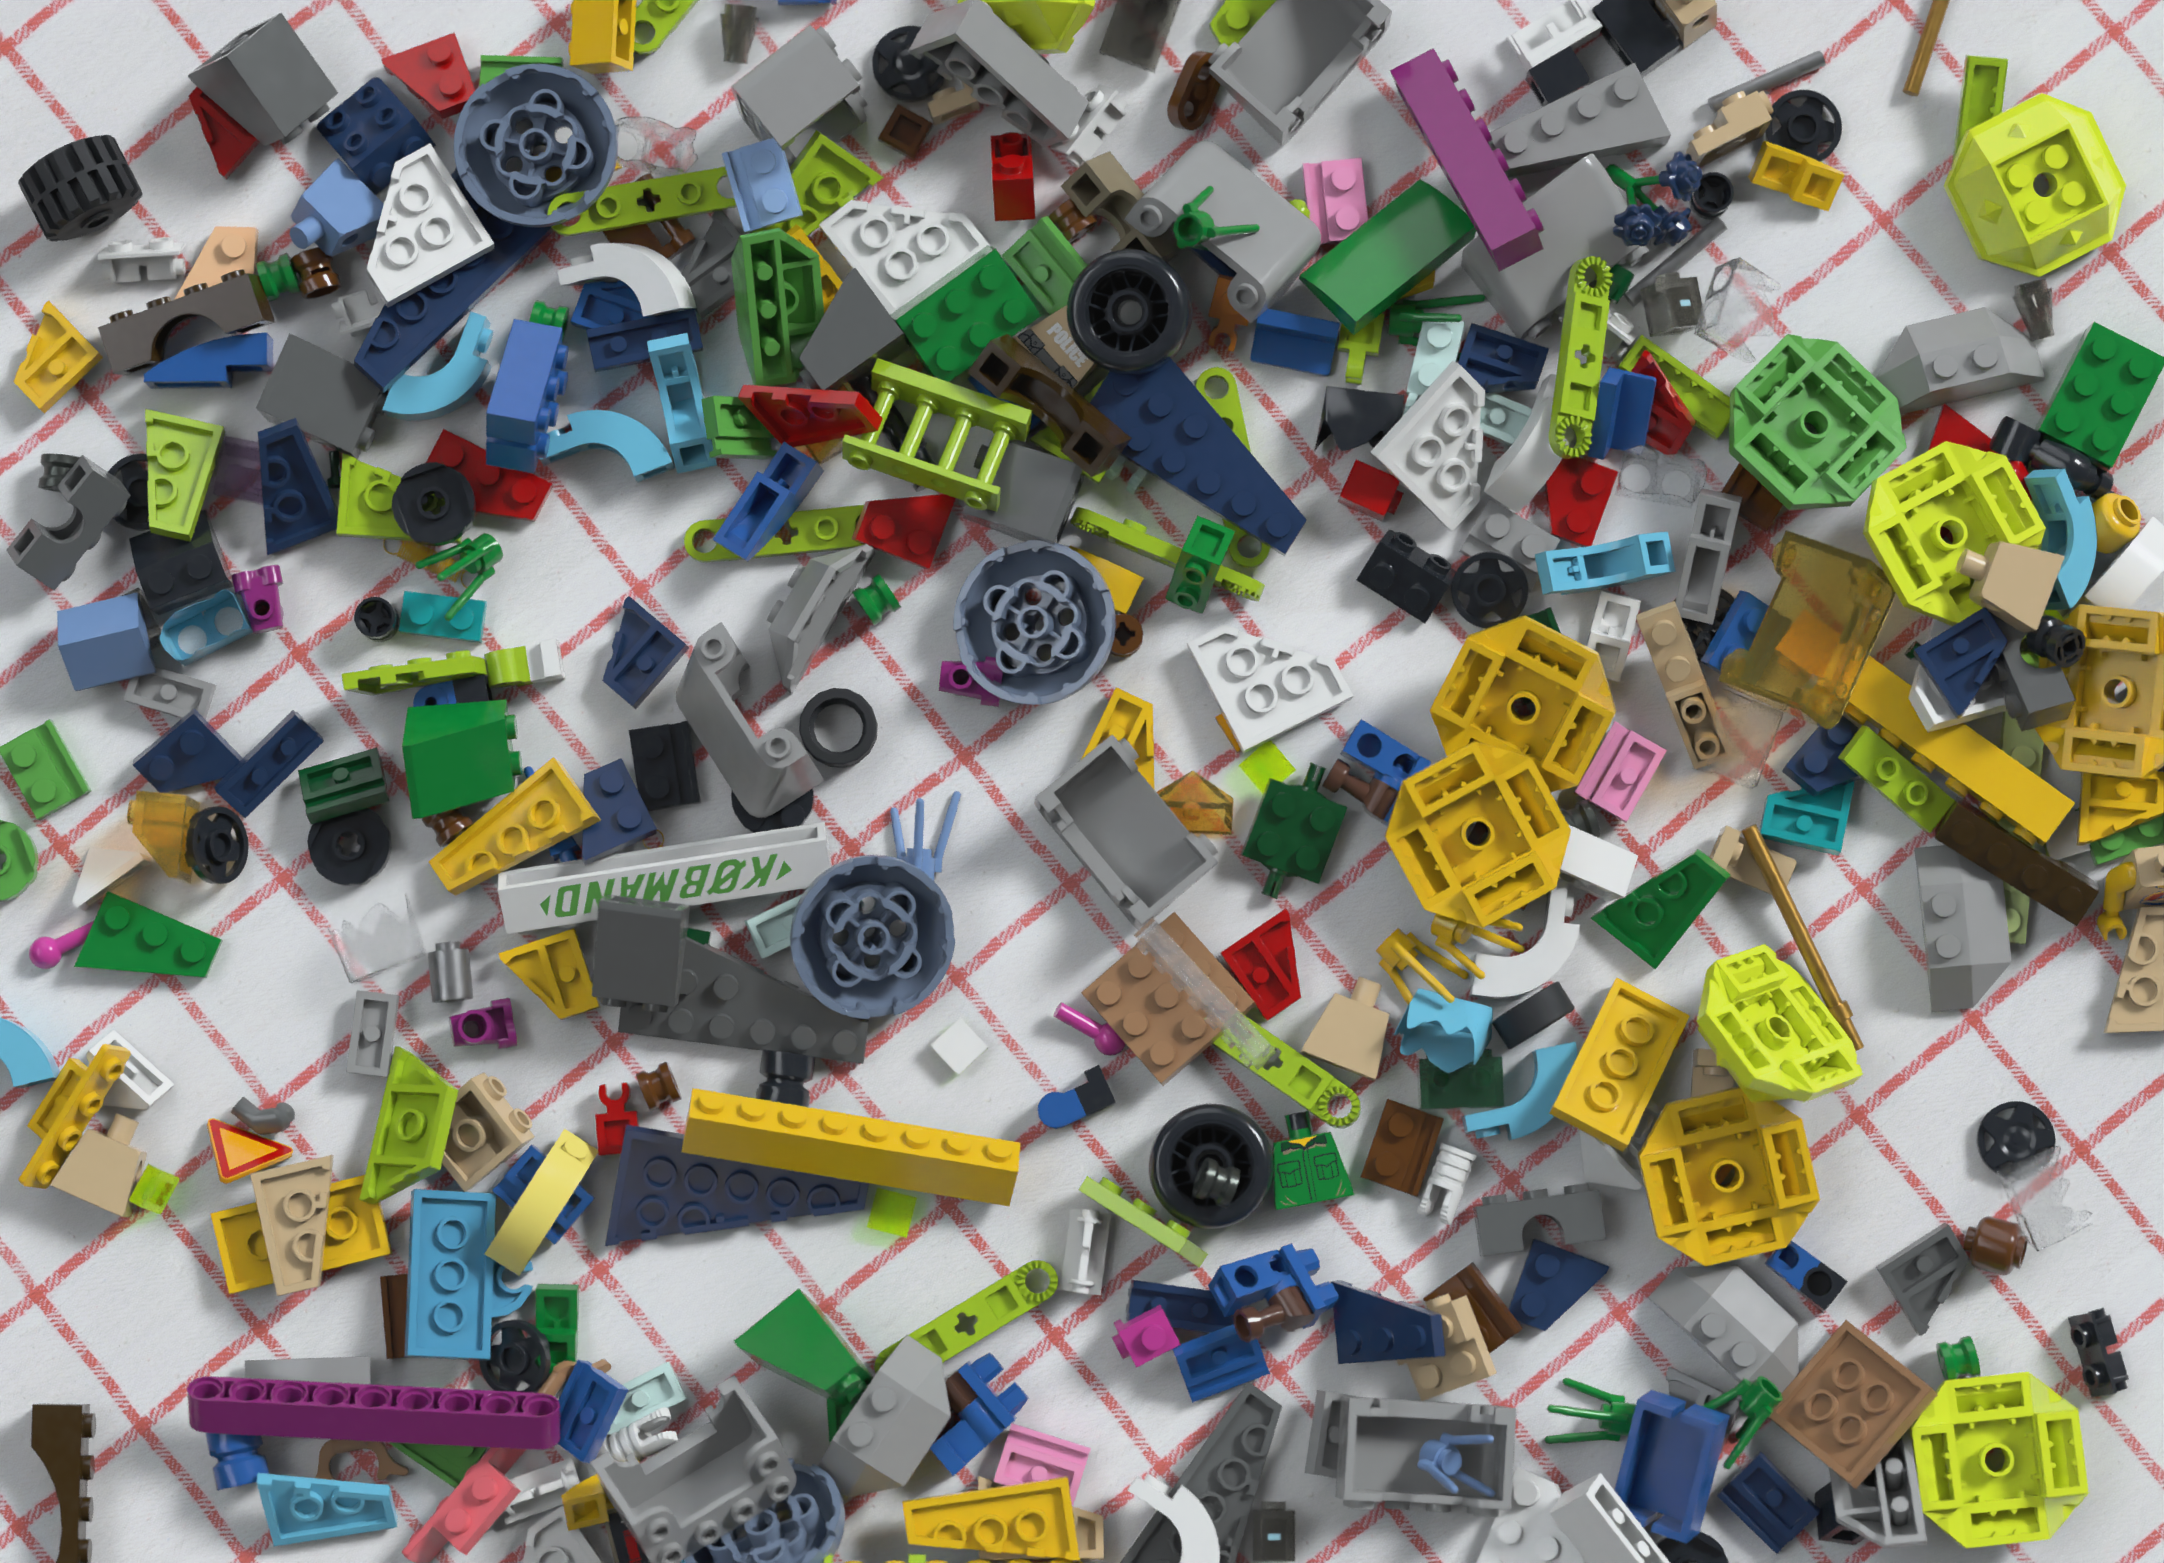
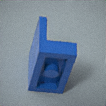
(1294, 342)
(1621, 412)

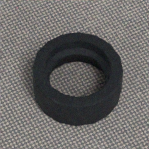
(828, 698)
(1533, 1015)

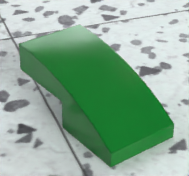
(558, 1319)

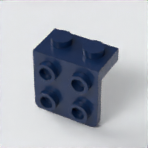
(373, 133)

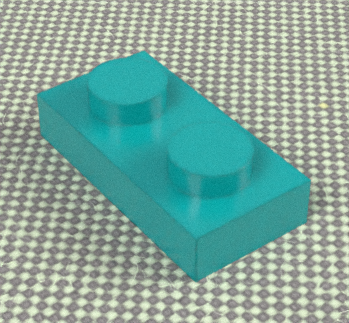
(425, 613)

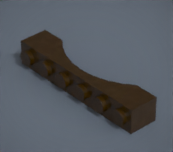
(62, 1442)

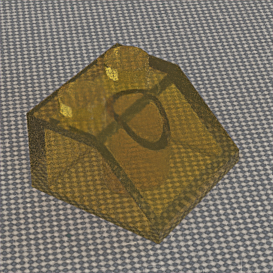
(162, 826)

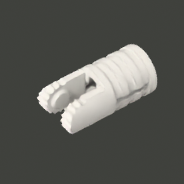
(1450, 1173)
(638, 1439)

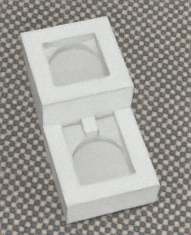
(1613, 630)

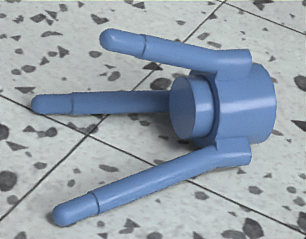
(918, 856)
(1443, 1460)

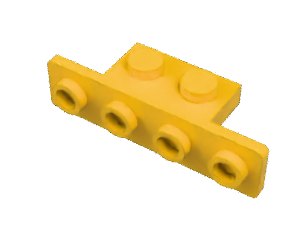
(68, 1109)

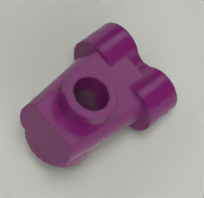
(260, 587)
(971, 688)
(494, 1026)

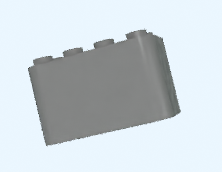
(800, 92)
(1382, 1450)
(702, 1481)

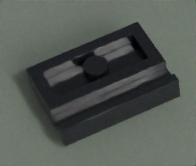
(665, 766)

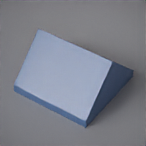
(105, 642)

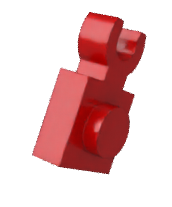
(612, 1125)

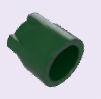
(1621, 281)

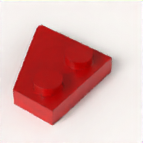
(434, 74)
(224, 135)
(1669, 416)
(1577, 499)
(905, 526)
(1267, 965)

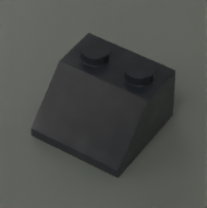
(180, 570)

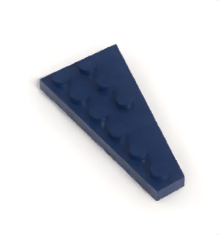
(420, 320)
(1196, 452)
(687, 1193)

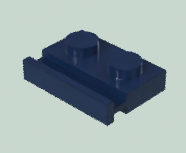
(1768, 1502)

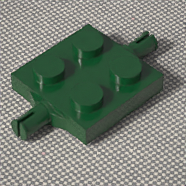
(1293, 830)

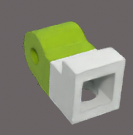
(525, 664)

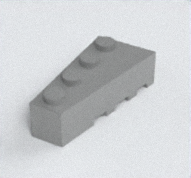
(1001, 69)
(1597, 119)

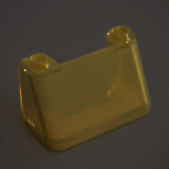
(1813, 631)

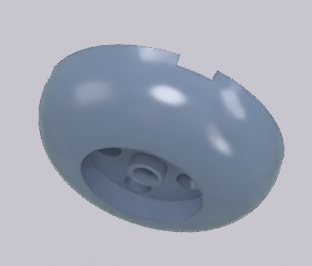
(489, 138)
(997, 597)
(908, 964)
(791, 1531)

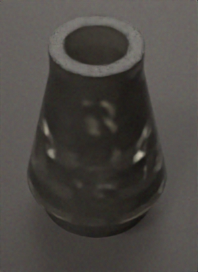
(738, 31)
(2035, 308)

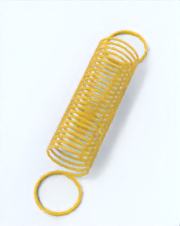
(447, 564)

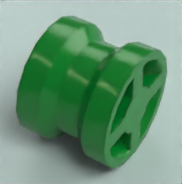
(278, 277)
(550, 316)
(876, 599)
(1958, 1359)

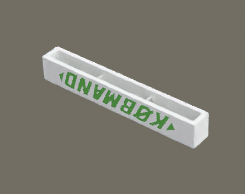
(681, 873)

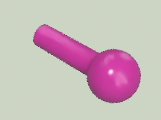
(47, 951)
(1104, 1036)

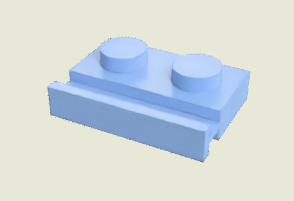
(762, 185)

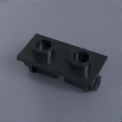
(2101, 1371)

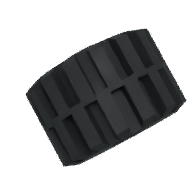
(80, 188)

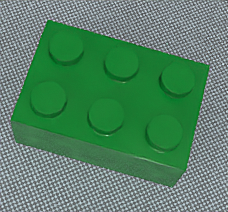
(963, 312)
(2100, 395)

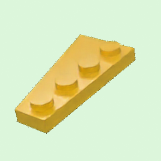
(522, 824)
(1012, 1518)

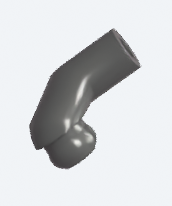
(264, 1121)

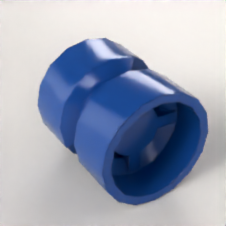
(236, 1459)

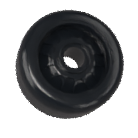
(1098, 300)
(1203, 1132)

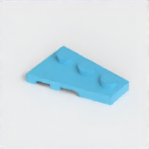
(323, 1508)

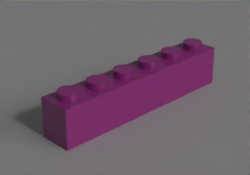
(1467, 159)

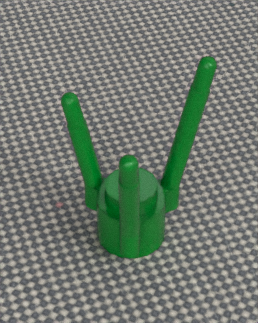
(1198, 226)
(1408, 316)
(475, 557)
(1756, 1402)
(1613, 1417)

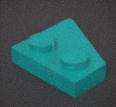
(1808, 820)

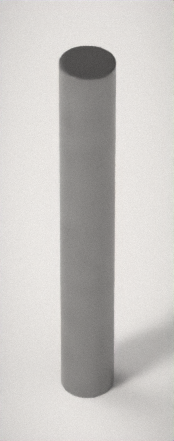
(1772, 78)
(1678, 258)

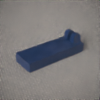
(627, 341)
(269, 763)
(1183, 1306)

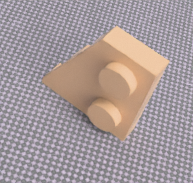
(223, 253)

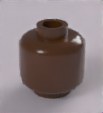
(1996, 1245)

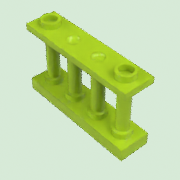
(933, 397)

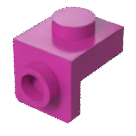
(1145, 1336)

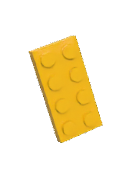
(1619, 1064)
(353, 1235)

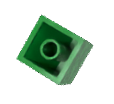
(459, 755)
(806, 1349)

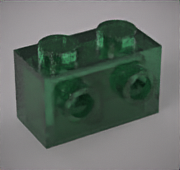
(1465, 1088)

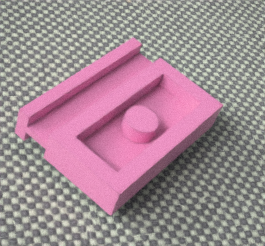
(1335, 197)
(1620, 772)
(1039, 1456)

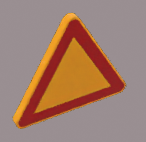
(241, 1151)

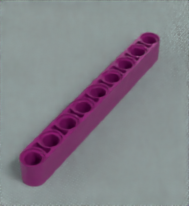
(373, 1413)

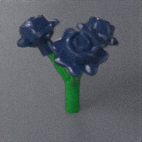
(1648, 221)

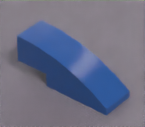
(213, 362)
(768, 502)

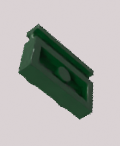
(343, 785)

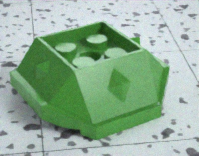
(1837, 395)

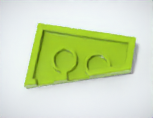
(179, 471)

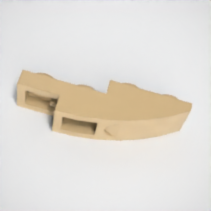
(1682, 681)

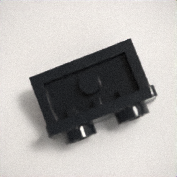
(1407, 575)

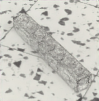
(1204, 995)

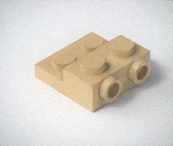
(1736, 124)
(483, 1131)
(1465, 1351)

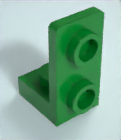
(1199, 564)

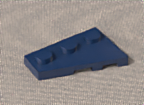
(1383, 1329)

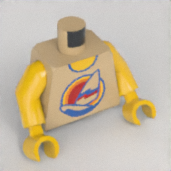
(2132, 885)

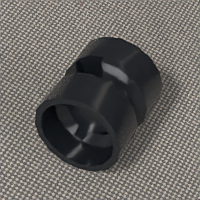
(785, 1077)

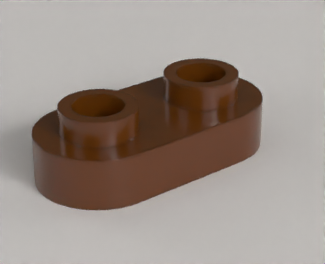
(1193, 93)

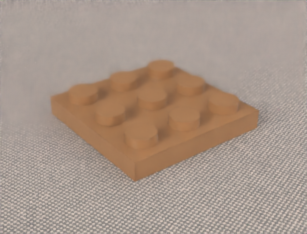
(1153, 1014)
(1851, 1404)

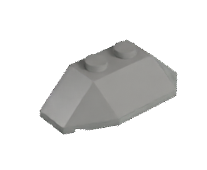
(1958, 360)
(812, 608)
(1961, 927)
(1732, 1321)
(890, 1423)
(1886, 1503)

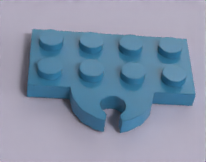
(451, 1280)

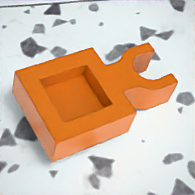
(1222, 310)

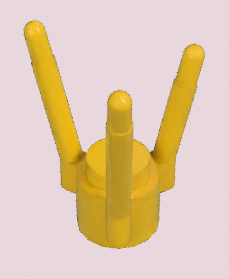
(1454, 931)
(1400, 951)

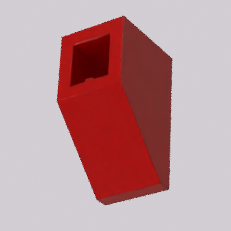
(1012, 177)

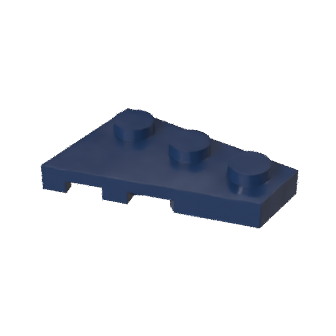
(293, 489)

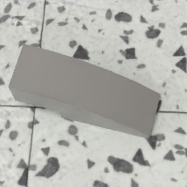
(1707, 555)
(333, 1369)

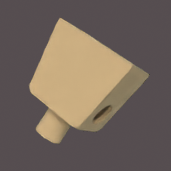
(2011, 581)
(1351, 1031)
(104, 1167)

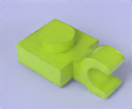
(1359, 346)

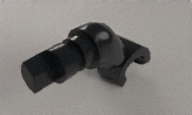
(2024, 445)

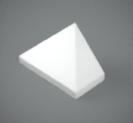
(104, 872)
(140, 1082)
(1609, 1165)

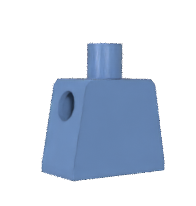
(336, 212)

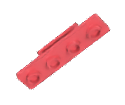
(469, 1508)

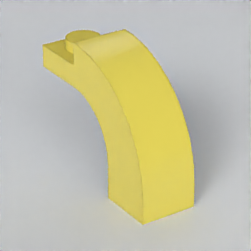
(541, 1202)

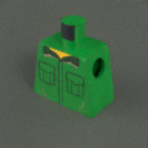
(1307, 1166)

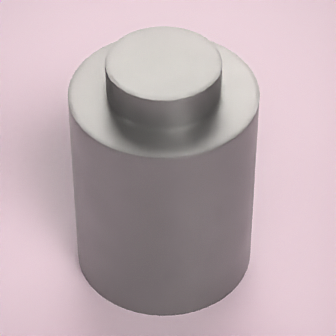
(450, 973)

